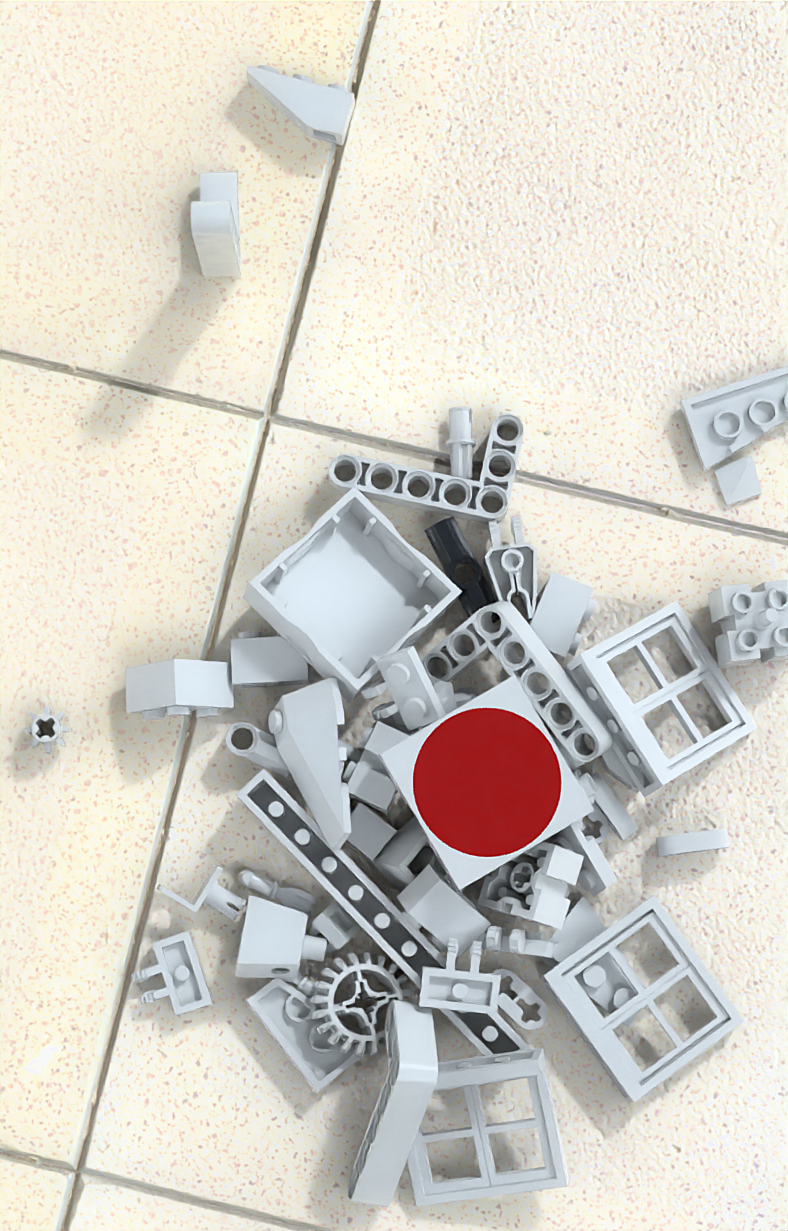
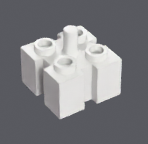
(751, 622)
(366, 774)
(534, 885)

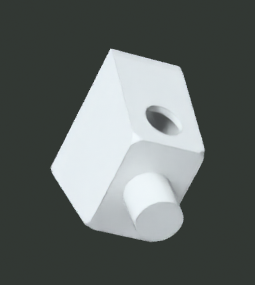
(275, 941)

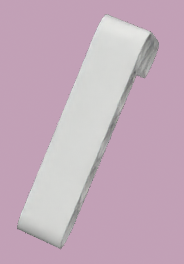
(217, 224)
(440, 483)
(536, 660)
(399, 1106)

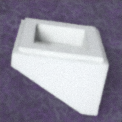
(738, 480)

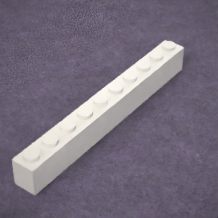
(366, 904)

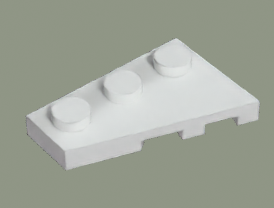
(603, 978)
(289, 1021)

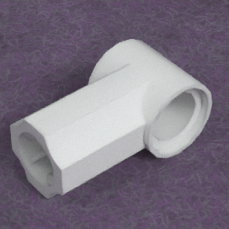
(261, 752)

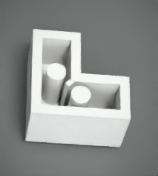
(178, 688)

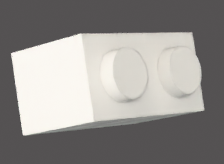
(560, 614)
(266, 662)
(442, 910)

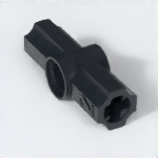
(454, 551)

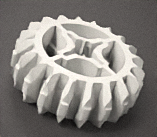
(357, 986)

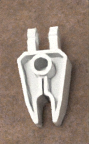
(512, 566)

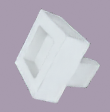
(335, 926)

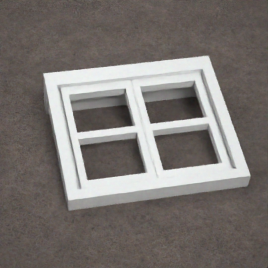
(629, 733)
(598, 1030)
(485, 1070)

